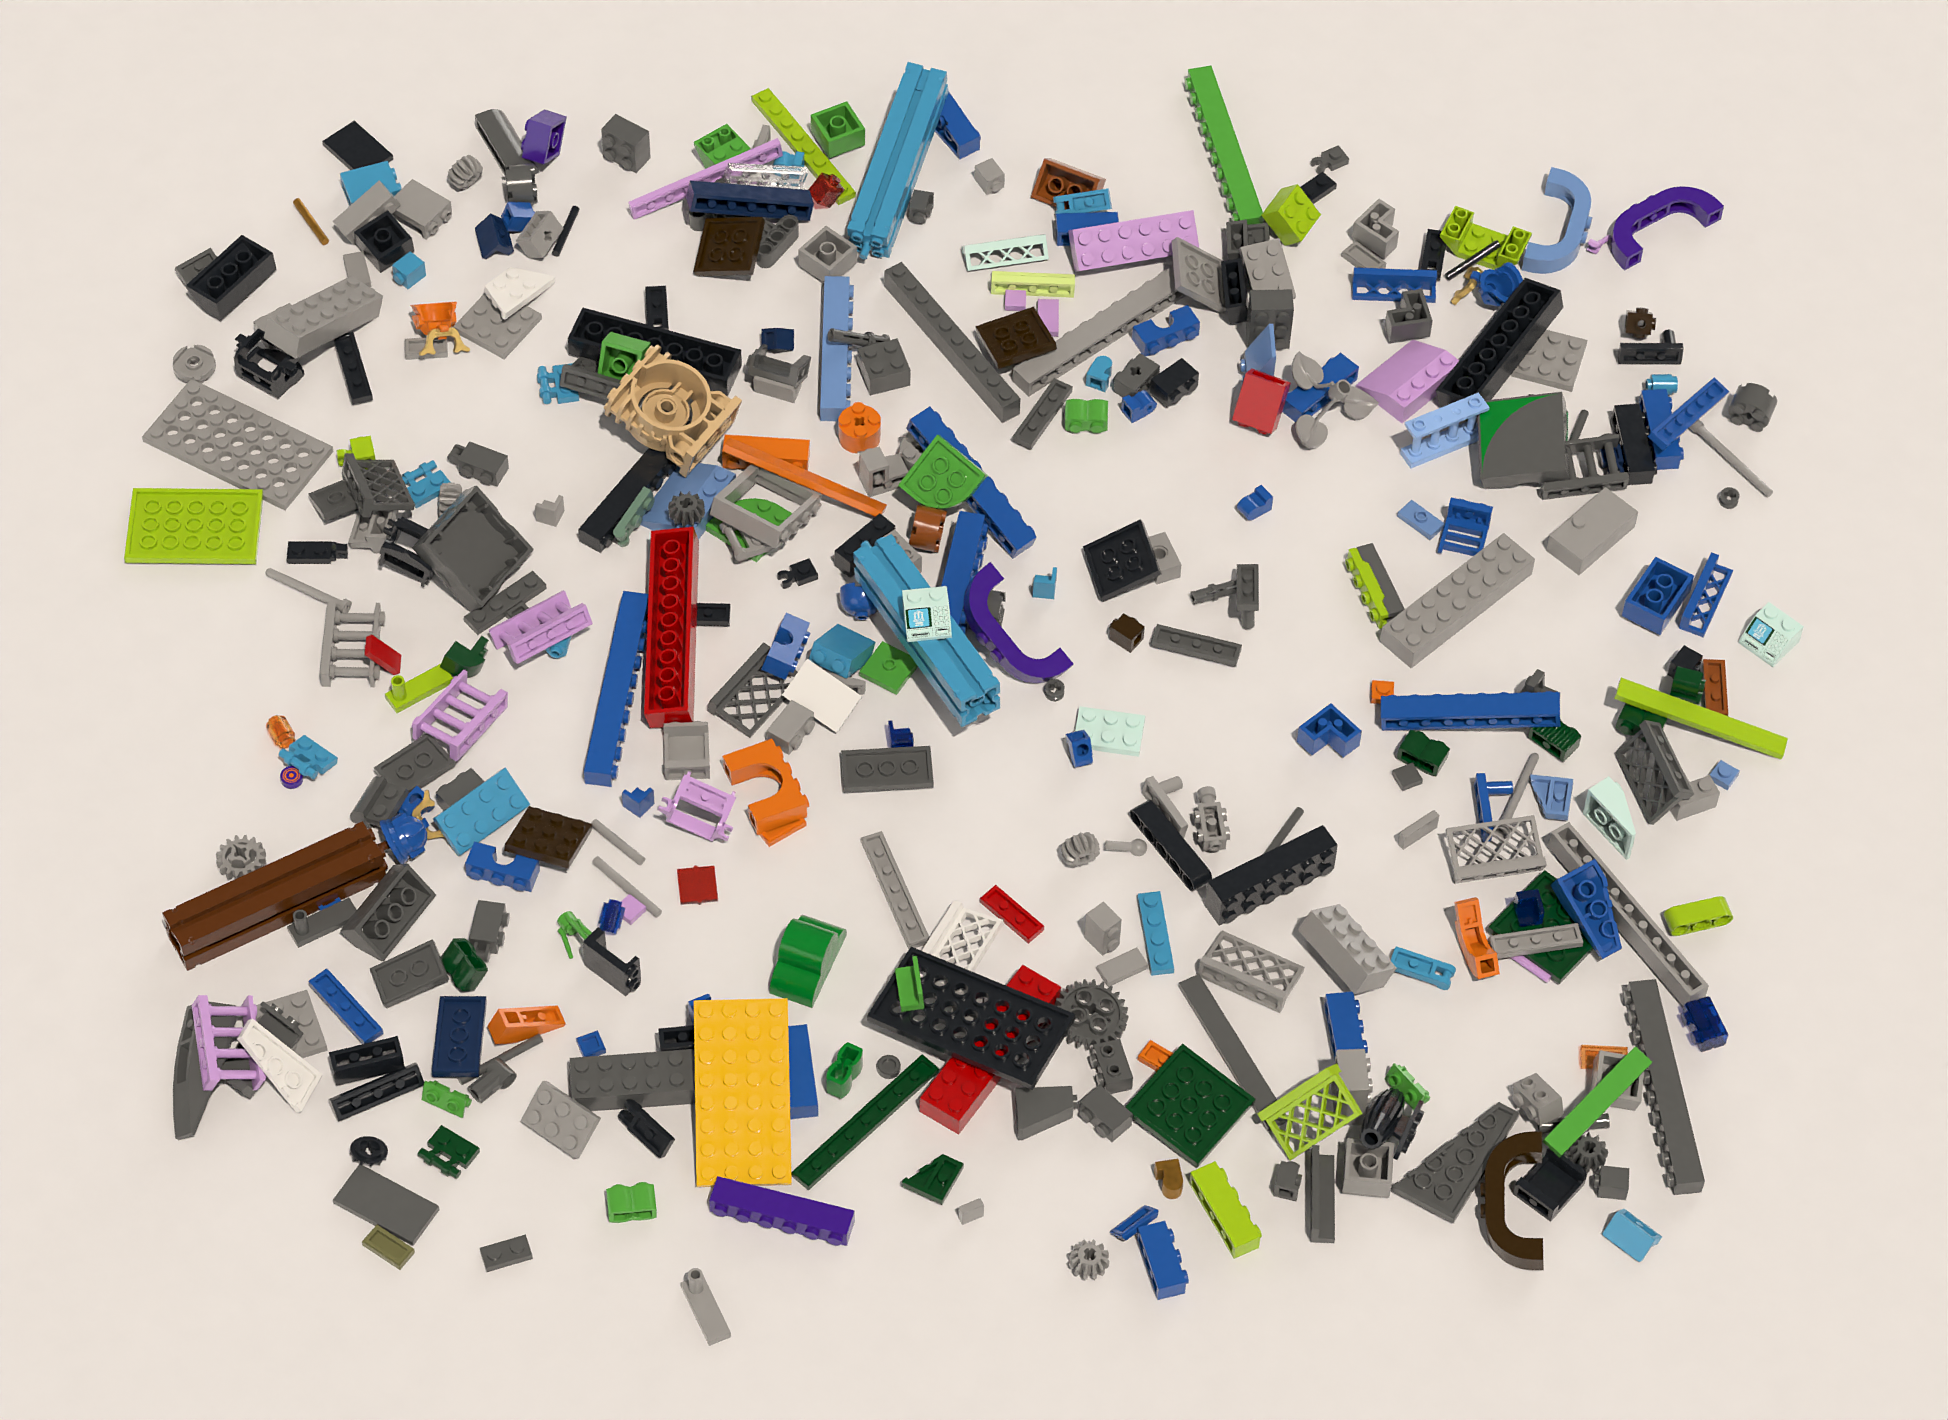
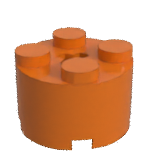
(859, 428)

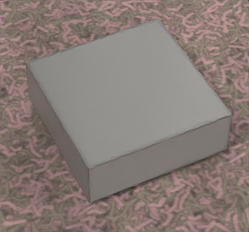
(971, 1211)

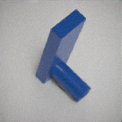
(1482, 792)

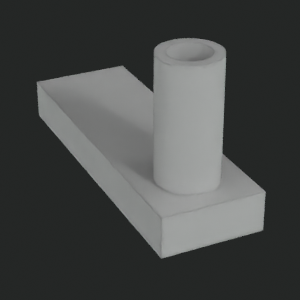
(1158, 794)
(705, 1307)

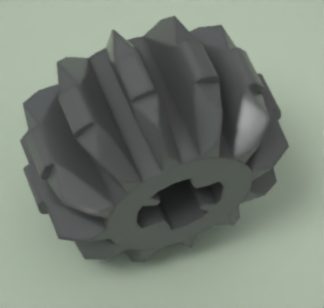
(686, 509)
(1588, 1152)

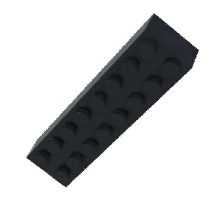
(1502, 343)
(714, 361)

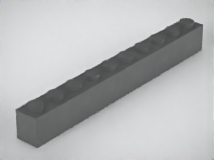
(952, 342)
(1664, 1088)

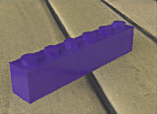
(782, 1211)

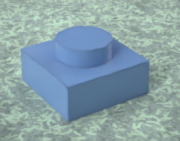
(1724, 774)

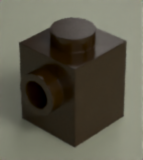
(1126, 632)

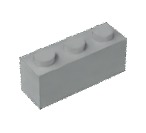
(365, 209)

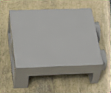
(422, 208)
(686, 750)

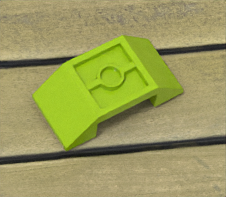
(1468, 238)

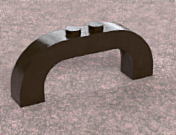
(1511, 1152)

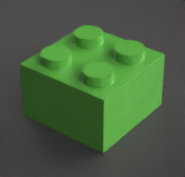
(837, 129)
(620, 354)

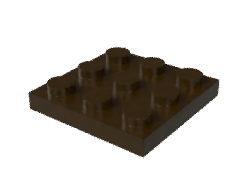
(729, 246)
(1016, 337)
(548, 837)

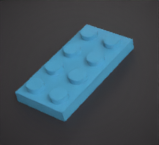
(481, 811)

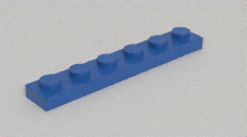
(1688, 414)

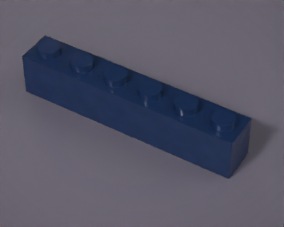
(749, 200)

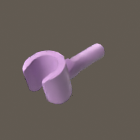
(1594, 246)

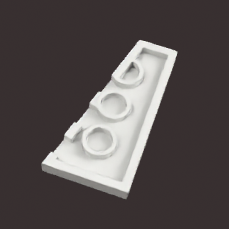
(283, 1067)

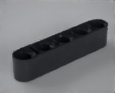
(1170, 845)

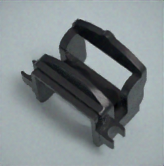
(248, 367)
(401, 558)

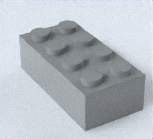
(1347, 948)

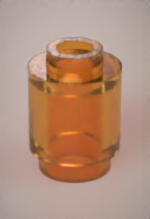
(280, 731)

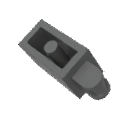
(480, 463)
(488, 928)

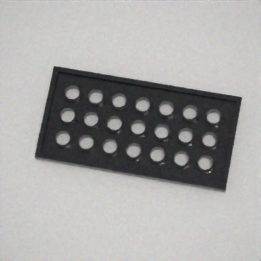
(966, 1004)

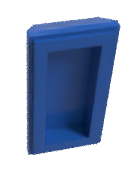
(1130, 1225)

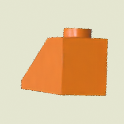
(519, 1024)

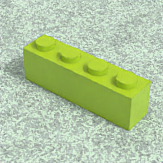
(1225, 1209)

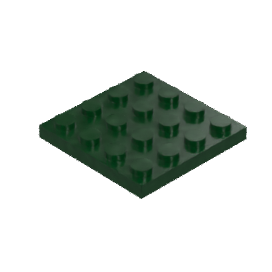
(1555, 963)
(1190, 1105)

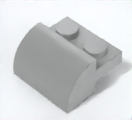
(368, 531)

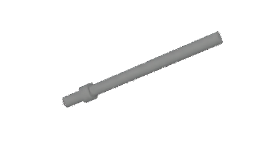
(1699, 428)

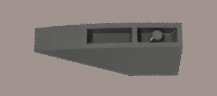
(188, 1091)

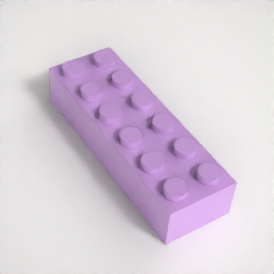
(1130, 240)

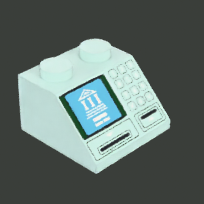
(926, 614)
(1771, 634)

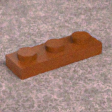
(1715, 686)

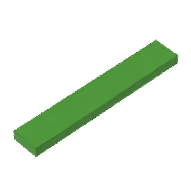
(1597, 1101)

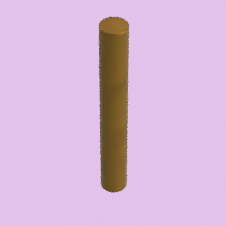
(311, 221)

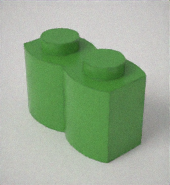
(1086, 415)
(631, 1202)

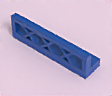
(1392, 280)
(1700, 591)

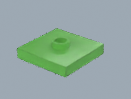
(888, 668)

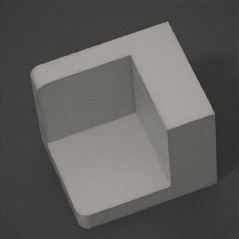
(550, 512)

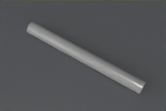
(626, 886)

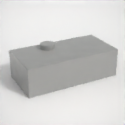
(1592, 531)

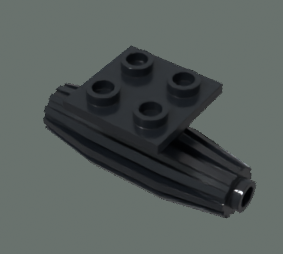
(1387, 1119)

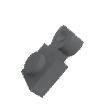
(1331, 158)

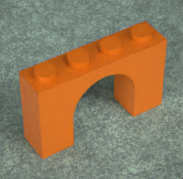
(767, 761)

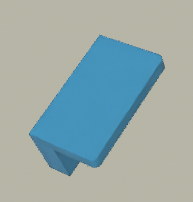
(1631, 1234)

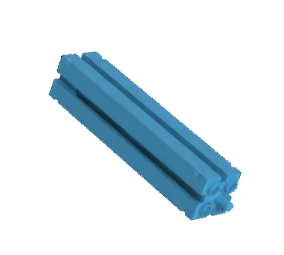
(897, 160)
(947, 663)

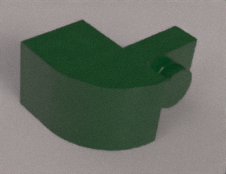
(461, 658)

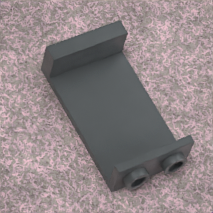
(281, 1028)

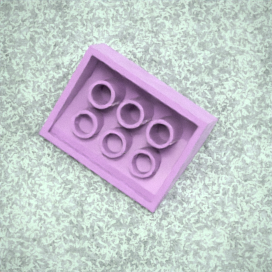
(1408, 378)

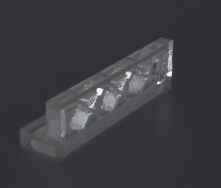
(765, 175)

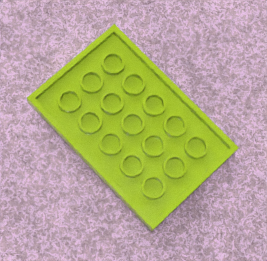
(194, 526)

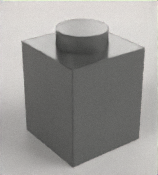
(1612, 1182)

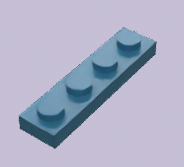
(1155, 933)

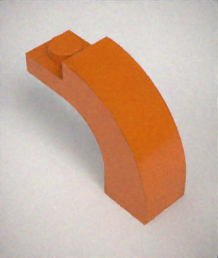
(1476, 950)

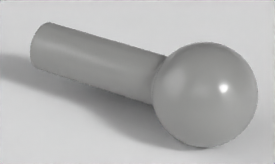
(1137, 847)

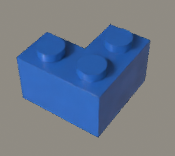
(1330, 728)

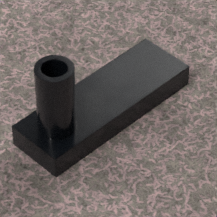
(1652, 353)

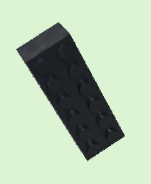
(1271, 875)

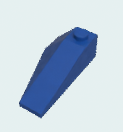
(1588, 903)

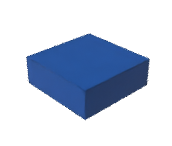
(591, 1044)

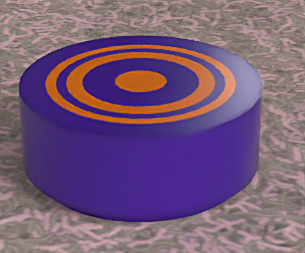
(291, 777)

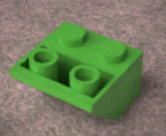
(719, 146)

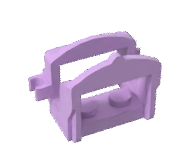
(704, 797)

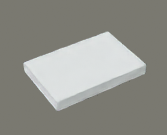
(823, 695)

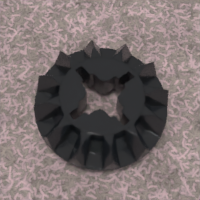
(375, 1146)

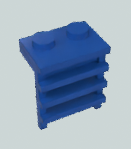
(1465, 518)

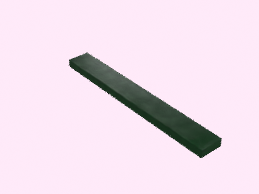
(865, 1122)

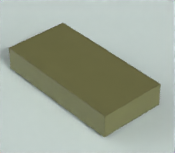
(388, 1247)

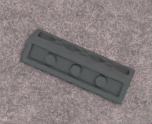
(1322, 1197)

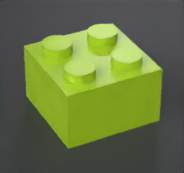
(1291, 214)

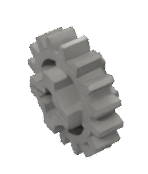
(241, 856)

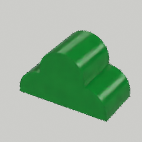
(805, 959)

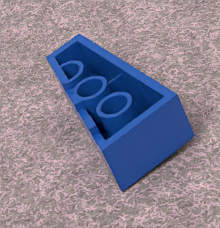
(957, 130)

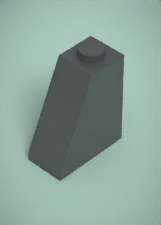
(1043, 1108)

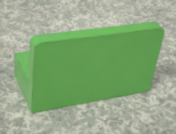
(910, 987)

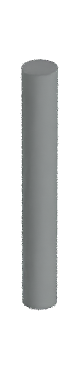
(618, 842)

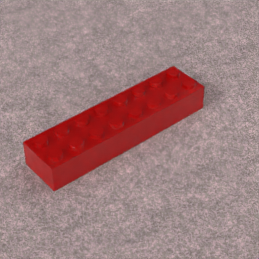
(963, 1087)

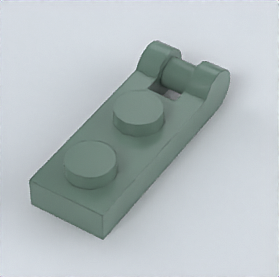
(633, 516)

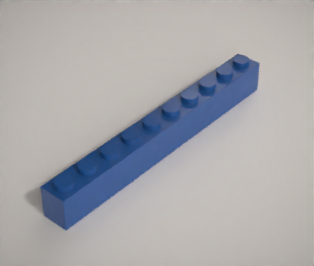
(617, 690)

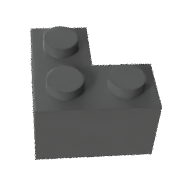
(1411, 320)

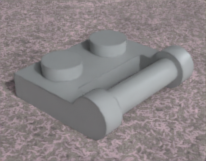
(754, 546)

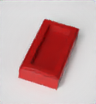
(383, 654)

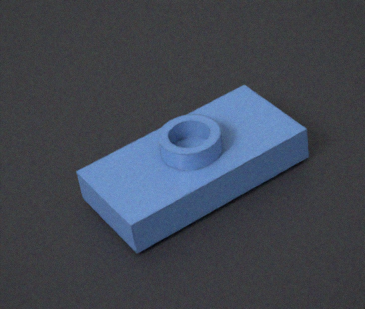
(1420, 519)

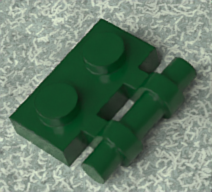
(451, 1146)

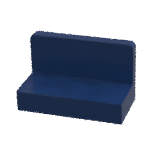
(493, 236)

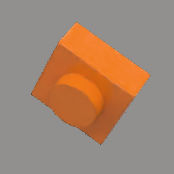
(1379, 689)

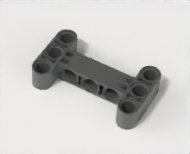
(775, 238)

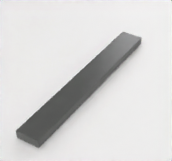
(1228, 1044)

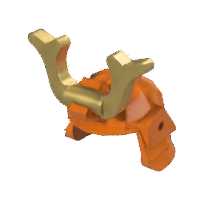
(437, 321)

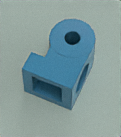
(790, 159)
(1099, 373)

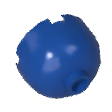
(856, 601)

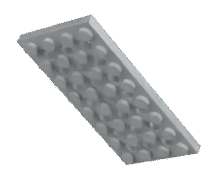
(235, 432)

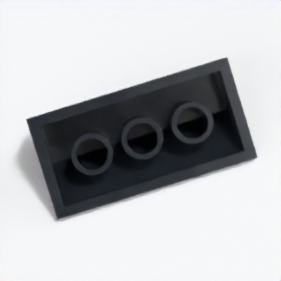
(231, 276)

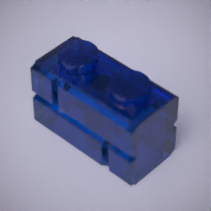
(1704, 1023)

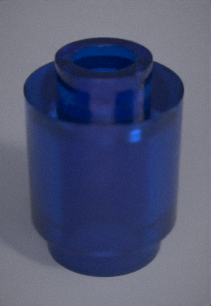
(611, 916)

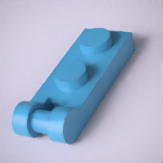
(1084, 201)
(1423, 967)

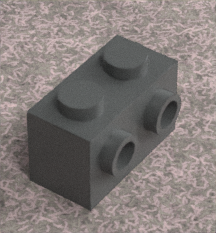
(1111, 1066)

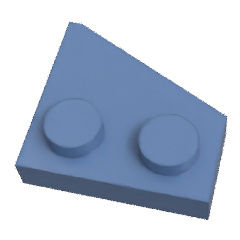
(1553, 795)

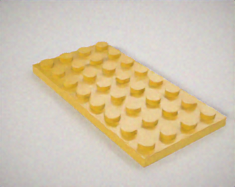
(742, 1091)

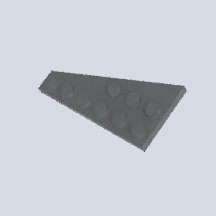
(1456, 1168)

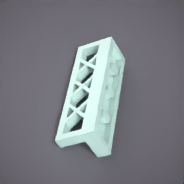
(1003, 244)

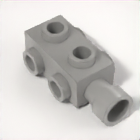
(1211, 833)

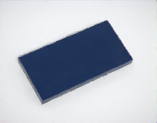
(459, 1036)

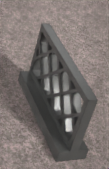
(587, 380)
(361, 487)
(738, 683)
(1664, 761)

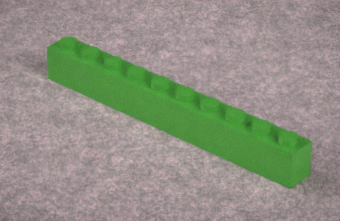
(1223, 145)

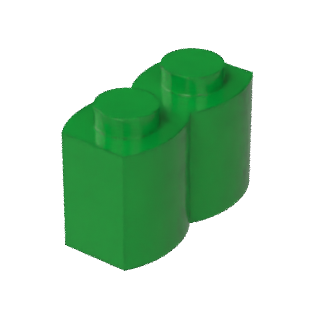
(844, 1070)

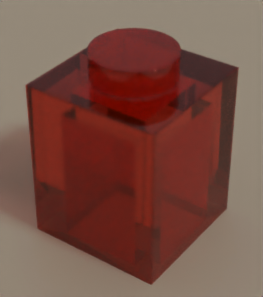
(826, 189)

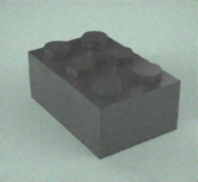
(1273, 308)

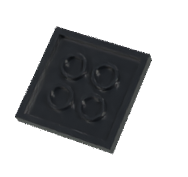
(1122, 560)

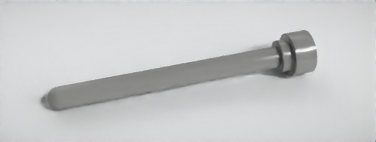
(1518, 792)

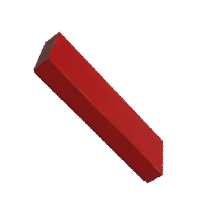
(1012, 914)

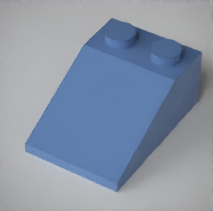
(1261, 353)

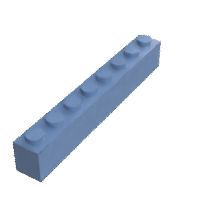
(835, 354)

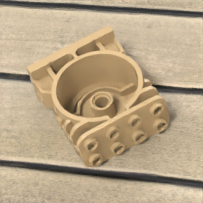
(668, 430)

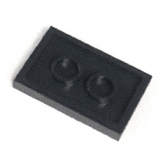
(356, 147)

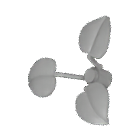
(1356, 402)

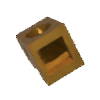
(1172, 1177)

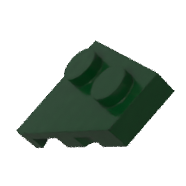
(935, 1179)

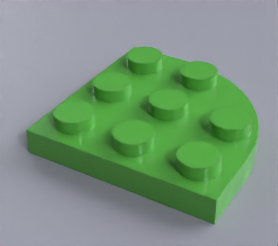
(942, 476)
(763, 508)

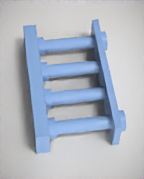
(1449, 440)

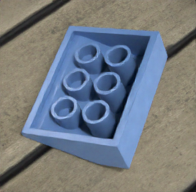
(703, 480)

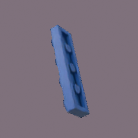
(345, 1007)

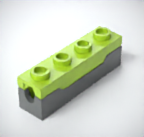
(1374, 584)

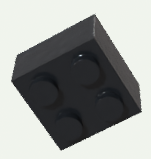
(383, 241)

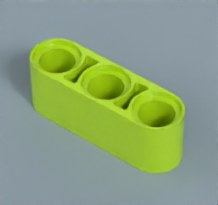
(1698, 916)

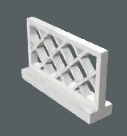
(949, 926)

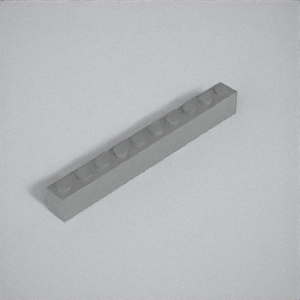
(1098, 332)
(1633, 920)

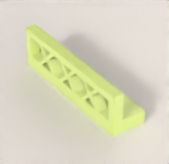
(1034, 283)

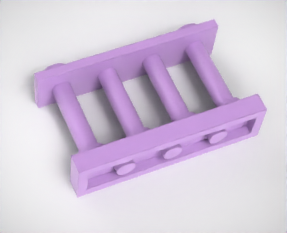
(540, 626)
(470, 730)
(209, 1053)

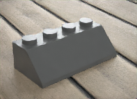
(388, 912)

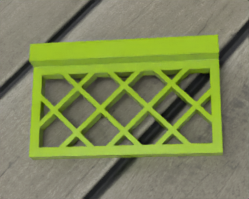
(1299, 1095)

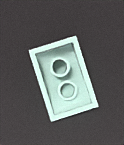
(1610, 814)

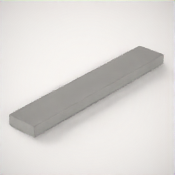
(895, 890)

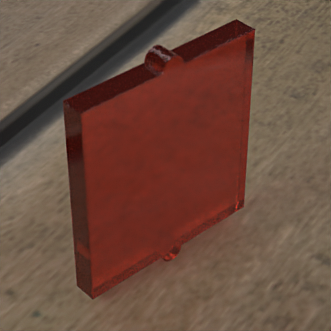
(697, 885)

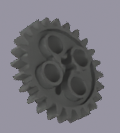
(1097, 998)

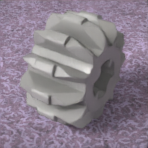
(465, 172)
(448, 494)
(1080, 849)
(1089, 1267)

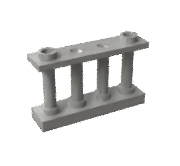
(333, 635)

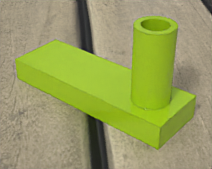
(420, 687)

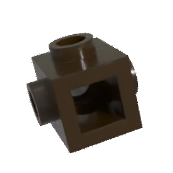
(1632, 319)

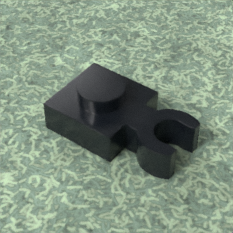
(800, 572)

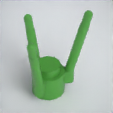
(571, 925)

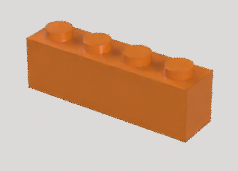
(790, 450)

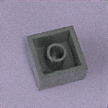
(625, 143)
(883, 366)

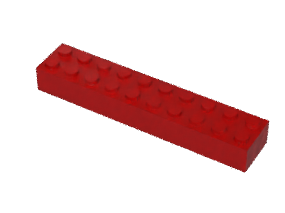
(671, 626)

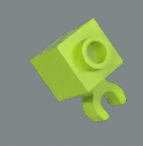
(360, 447)

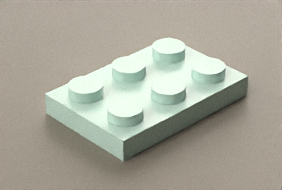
(1112, 730)

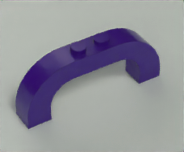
(1672, 200)
(998, 642)

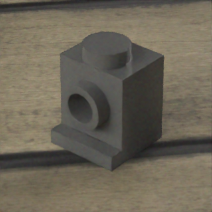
(921, 206)
(1288, 1181)

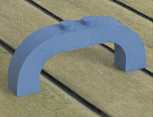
(1553, 258)

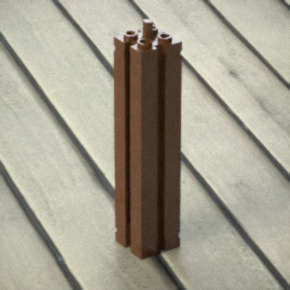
(270, 895)

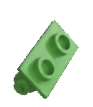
(1401, 1079)
(441, 1097)

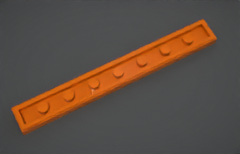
(803, 477)

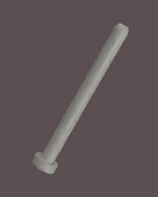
(342, 605)

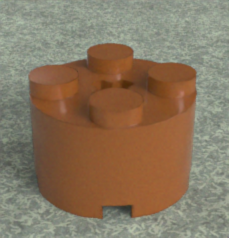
(927, 528)

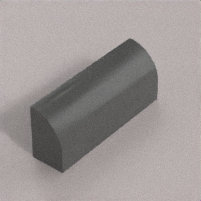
(501, 139)

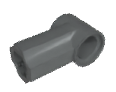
(497, 1076)

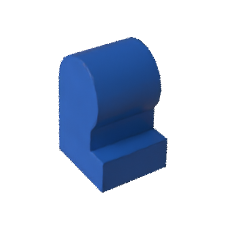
(1139, 405)
(1256, 503)
(1080, 748)
(412, 801)

